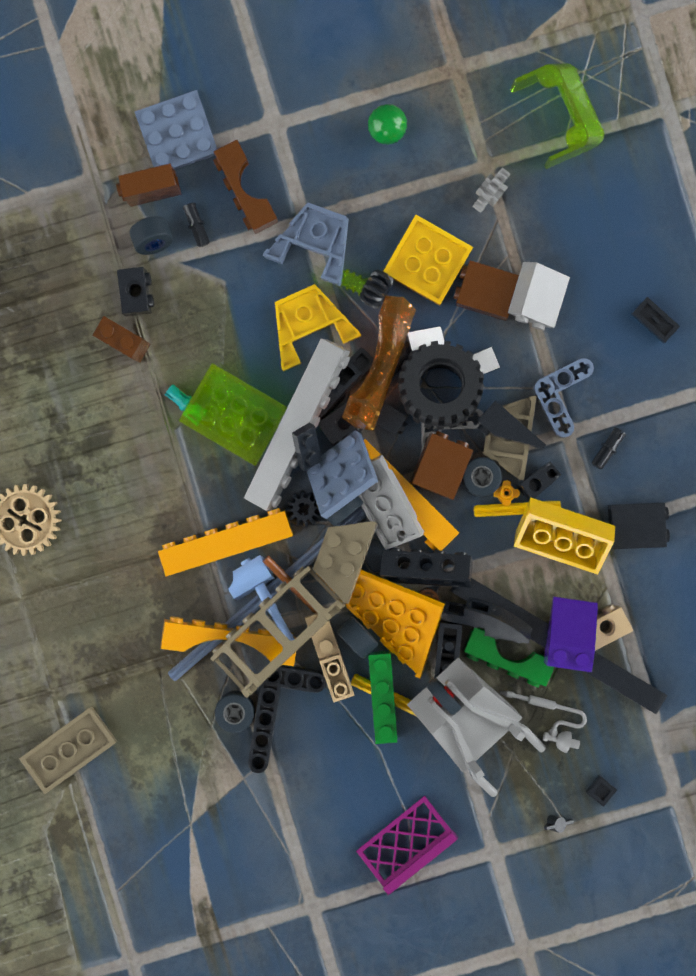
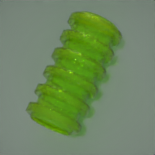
(352, 281)

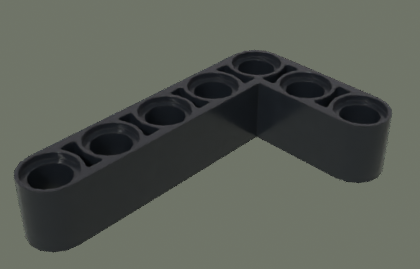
(271, 708)

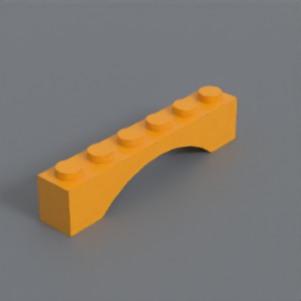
(184, 635)

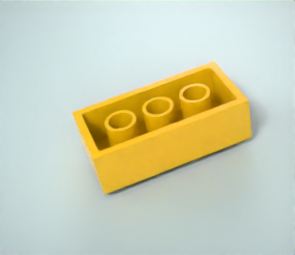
(564, 536)

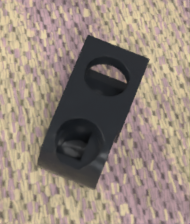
(538, 481)

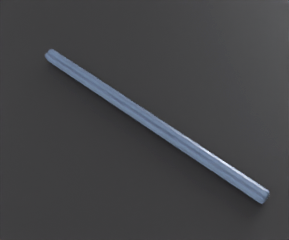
(252, 606)

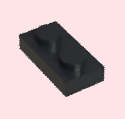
(655, 320)
(306, 446)

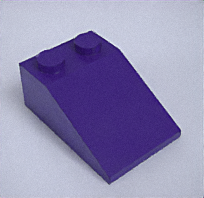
(571, 634)

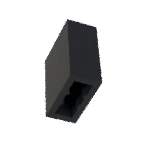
(639, 525)

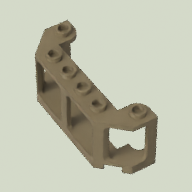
(289, 646)

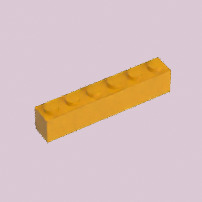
(435, 526)
(225, 543)

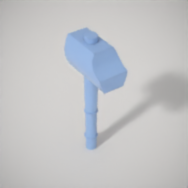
(252, 577)

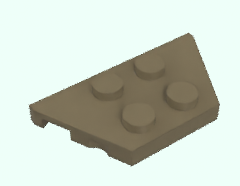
(509, 454)
(343, 556)

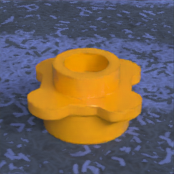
(506, 499)

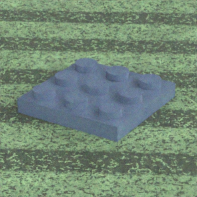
(177, 131)
(342, 474)

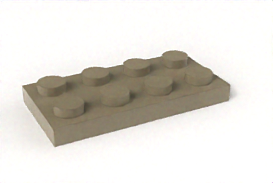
(68, 750)

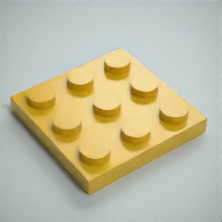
(427, 260)

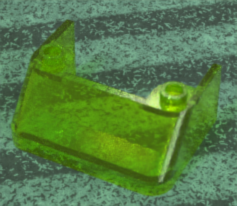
(587, 129)

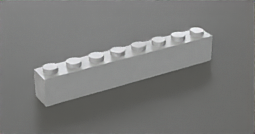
(304, 407)

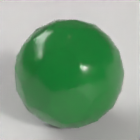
(387, 124)

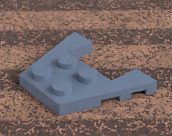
(319, 232)

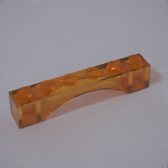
(394, 324)

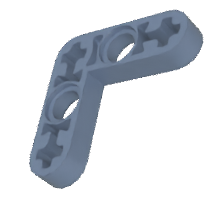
(554, 388)

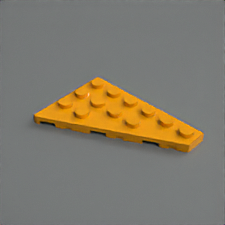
(398, 616)

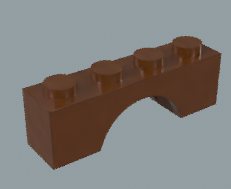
(233, 163)

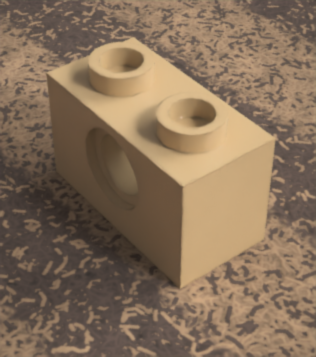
(618, 625)

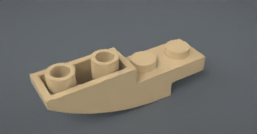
(331, 661)

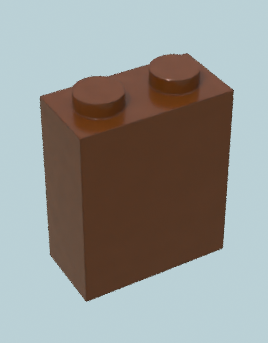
(148, 185)
(486, 290)
(121, 339)
(441, 465)

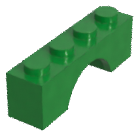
(531, 667)
(382, 697)

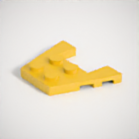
(303, 315)

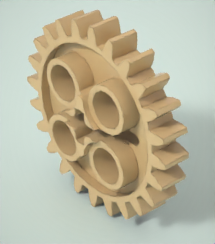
(34, 502)

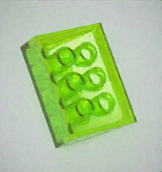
(233, 414)

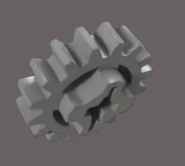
(491, 190)

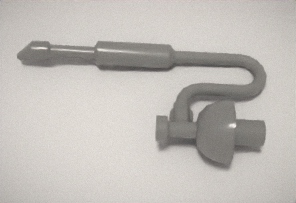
(564, 739)

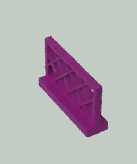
(416, 862)

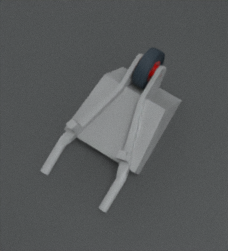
(468, 718)

